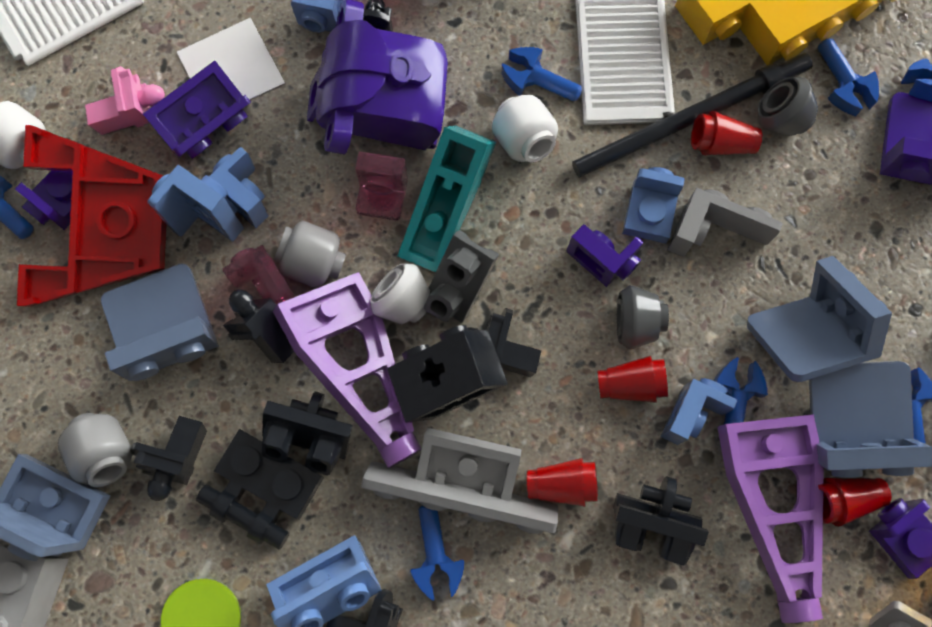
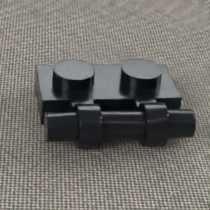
(282, 484)

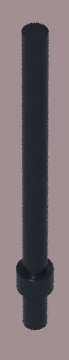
(761, 82)

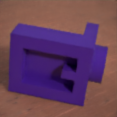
(50, 198)
(598, 255)
(906, 535)

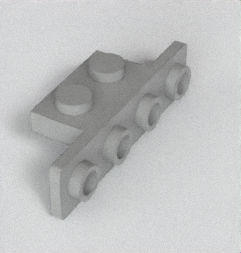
(464, 477)

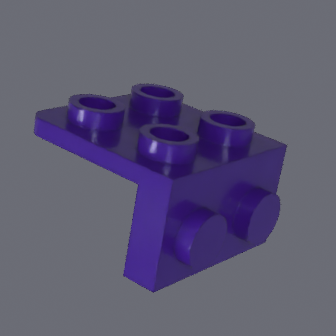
(908, 139)

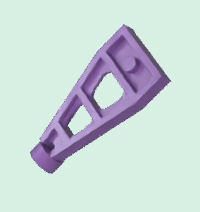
(331, 311)
(771, 445)

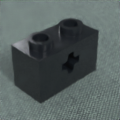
(446, 374)

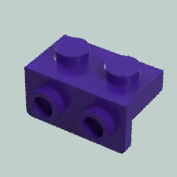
(197, 110)

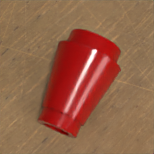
(723, 135)
(634, 381)
(565, 483)
(852, 498)

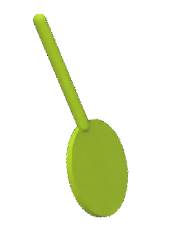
(201, 605)

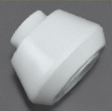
(401, 295)

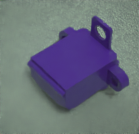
(378, 85)

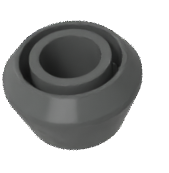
(788, 107)
(640, 317)

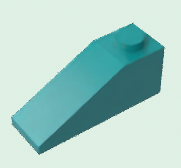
(446, 195)

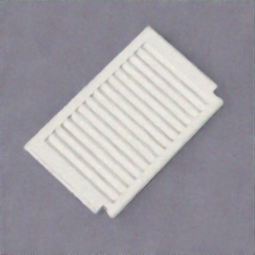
(44, 26)
(624, 61)

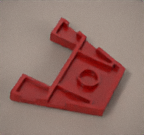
(111, 223)

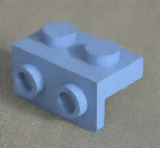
(183, 198)
(324, 587)

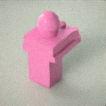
(126, 106)

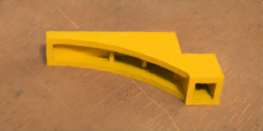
(772, 26)

